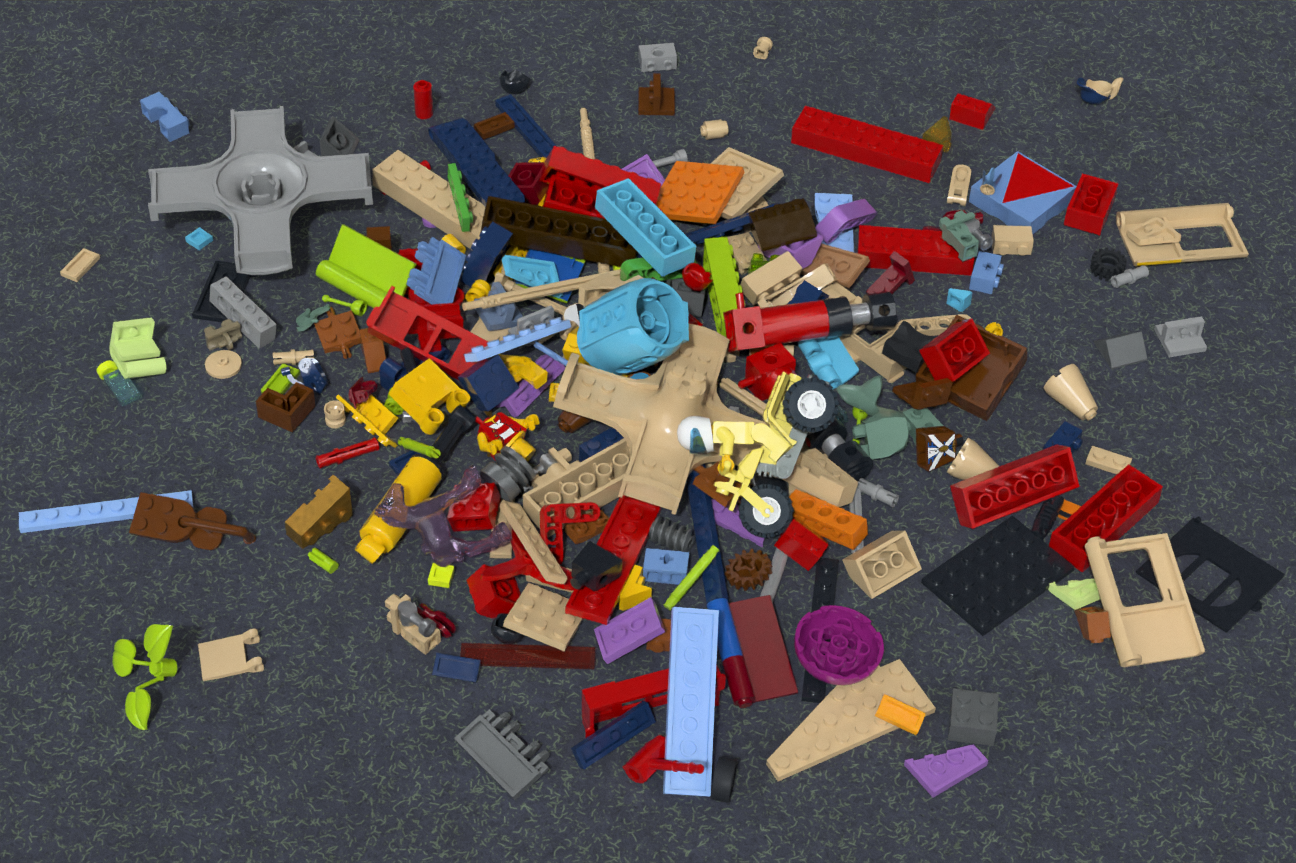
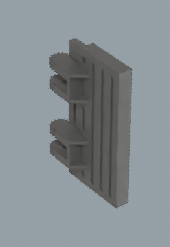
(500, 753)

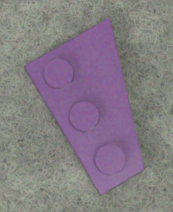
(731, 521)

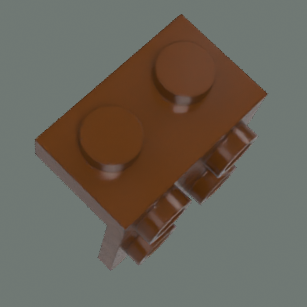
(924, 395)

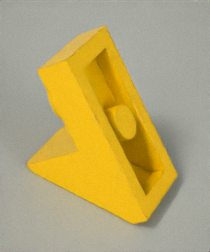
(634, 590)

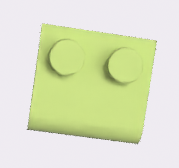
(135, 350)

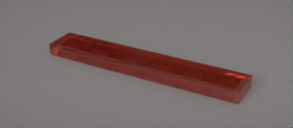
(530, 655)

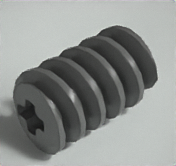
(670, 536)

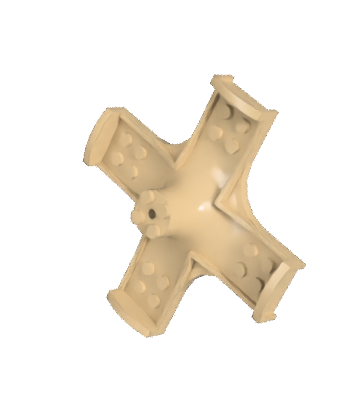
(652, 409)

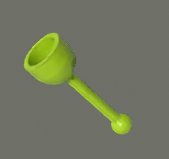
(358, 306)
(859, 416)

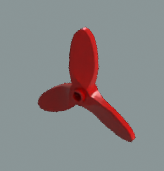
(522, 565)

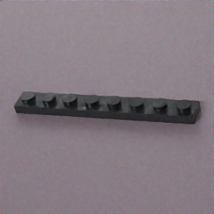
(823, 595)

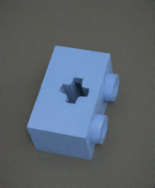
(985, 272)
(665, 566)

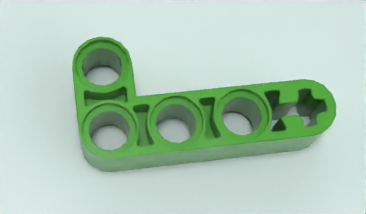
(642, 268)

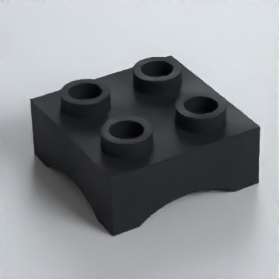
(905, 346)

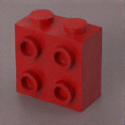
(476, 510)

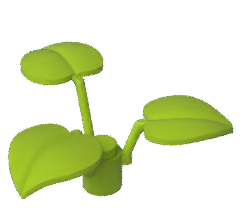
(155, 643)

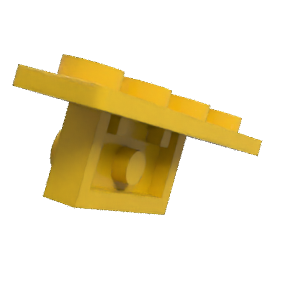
(375, 416)

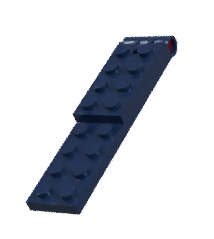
(475, 160)

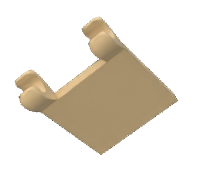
(228, 657)

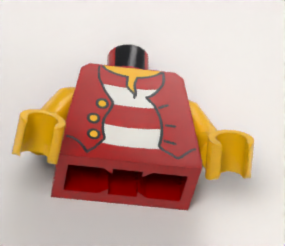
(500, 429)

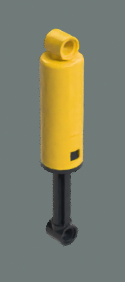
(419, 480)

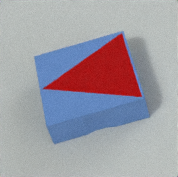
(1025, 193)

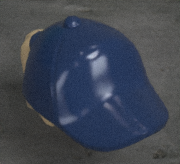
(1098, 91)

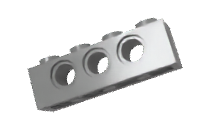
(240, 308)

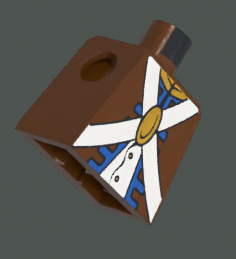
(936, 446)

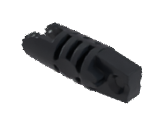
(1047, 516)

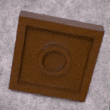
(656, 99)

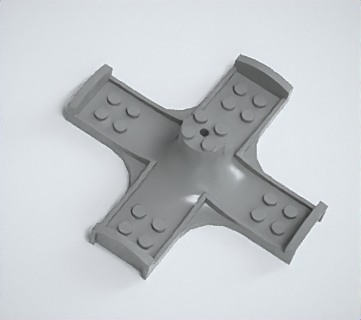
(260, 188)

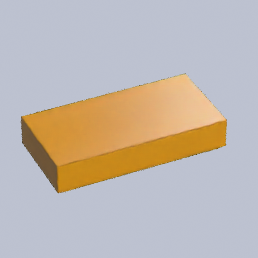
(900, 714)

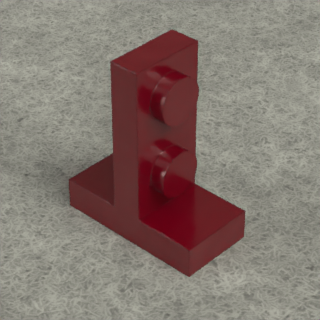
(893, 276)

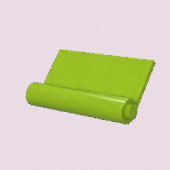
(364, 268)

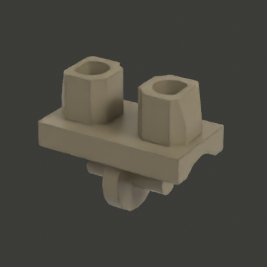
(223, 336)

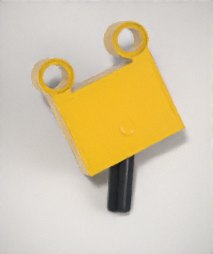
(425, 390)

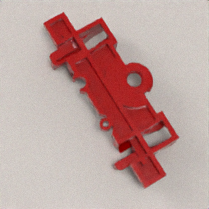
(449, 311)

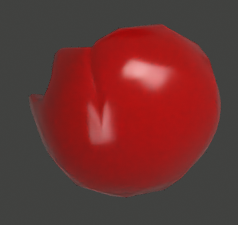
(696, 277)

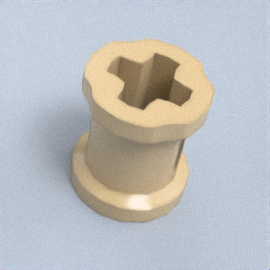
(763, 46)

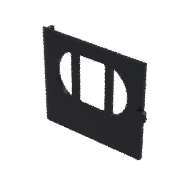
(1252, 573)

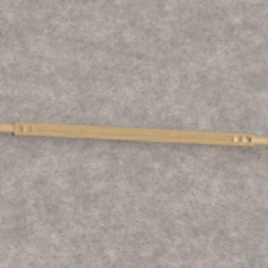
(532, 292)

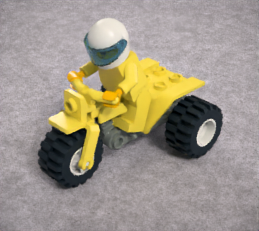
(792, 413)

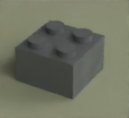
(973, 717)

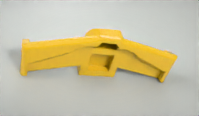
(524, 368)

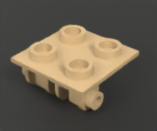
(743, 250)

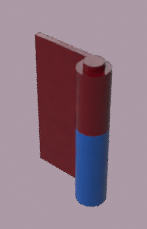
(752, 651)

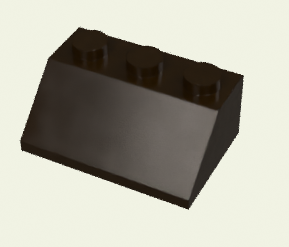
(782, 224)

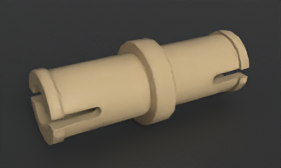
(291, 357)

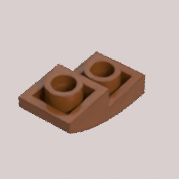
(583, 531)

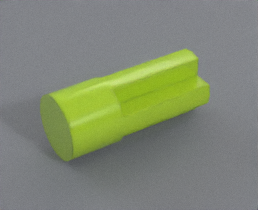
(323, 560)

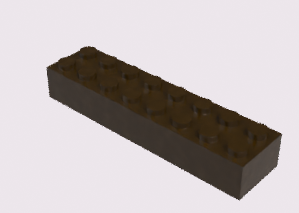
(558, 231)

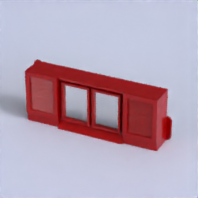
(395, 318)
(606, 700)

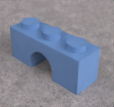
(171, 121)

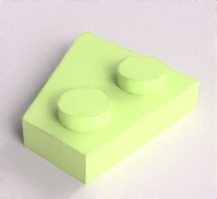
(1076, 593)

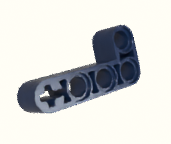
(392, 371)

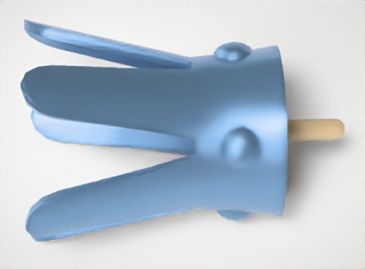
(988, 185)

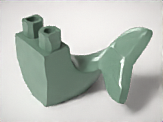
(886, 429)

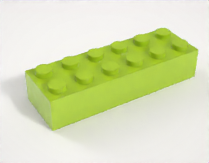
(723, 288)

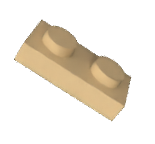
(1107, 460)

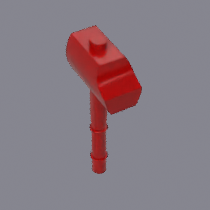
(652, 758)

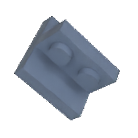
(499, 316)

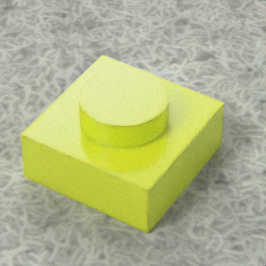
(441, 576)

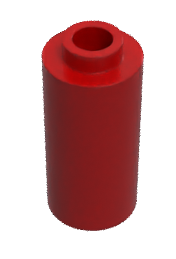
(423, 99)

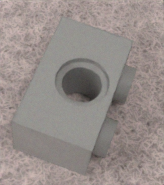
(657, 57)

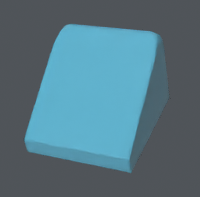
(959, 299)

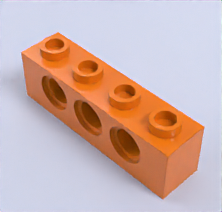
(829, 519)

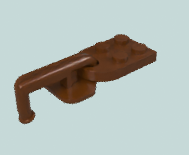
(163, 516)

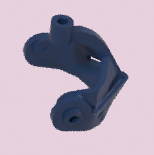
(311, 373)

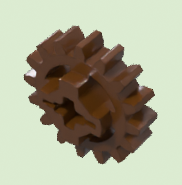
(748, 569)

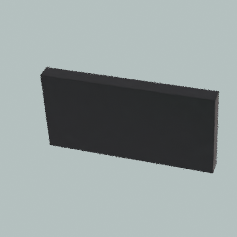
(204, 308)

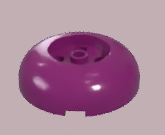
(844, 628)

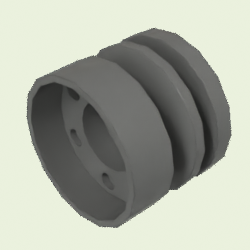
(510, 470)

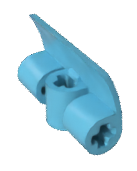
(829, 360)

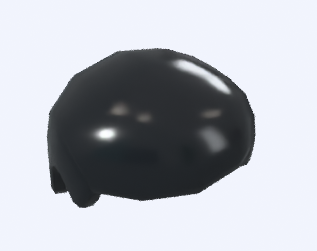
(502, 633)

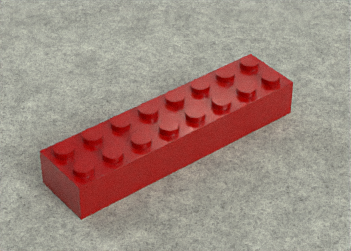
(867, 144)

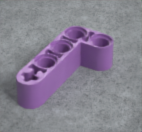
(845, 217)

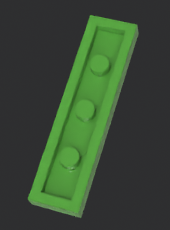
(458, 192)

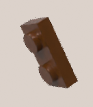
(494, 125)

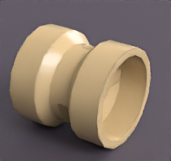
(334, 414)

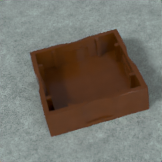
(988, 381)

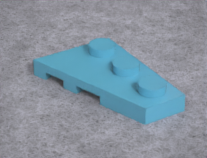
(531, 271)

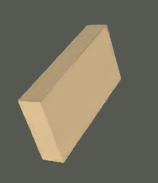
(79, 265)

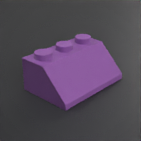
(802, 251)

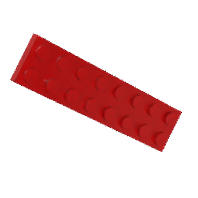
(625, 538)

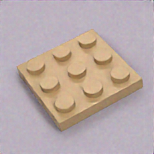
(543, 617)

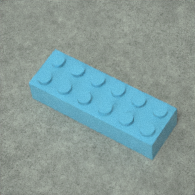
(645, 227)

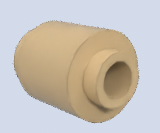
(714, 129)

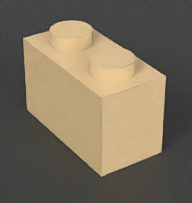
(1012, 240)

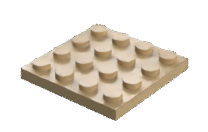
(754, 183)

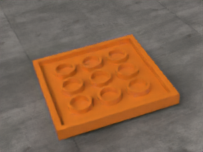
(698, 191)

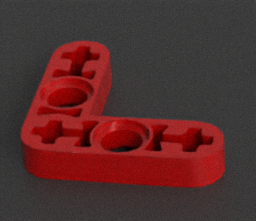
(559, 518)

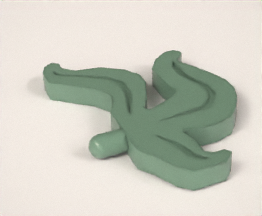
(307, 318)

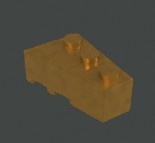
(320, 515)

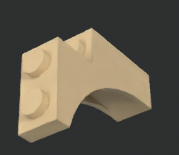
(820, 278)
(599, 286)

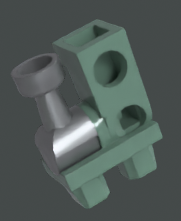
(964, 234)

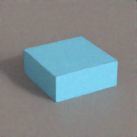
(199, 238)

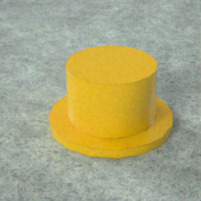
(522, 446)

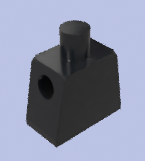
(595, 568)

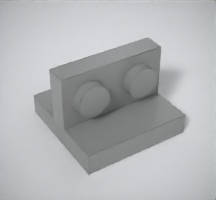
(1182, 336)

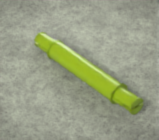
(419, 447)
(691, 577)

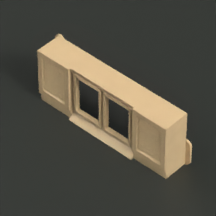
(867, 352)

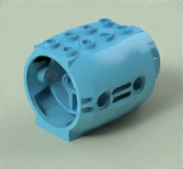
(633, 327)

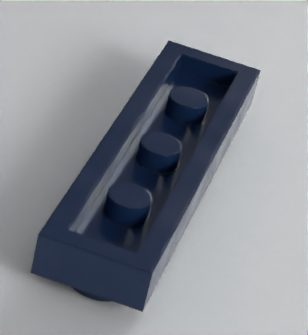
(613, 735)

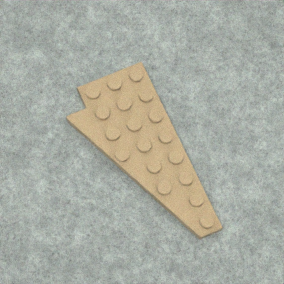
(847, 720)

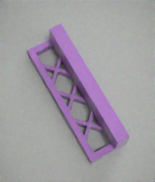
(526, 394)

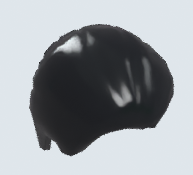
(514, 81)

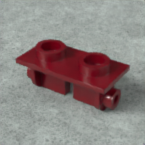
(361, 391)

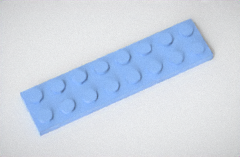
(691, 699)

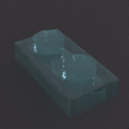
(122, 388)

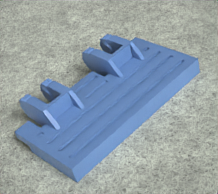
(439, 271)

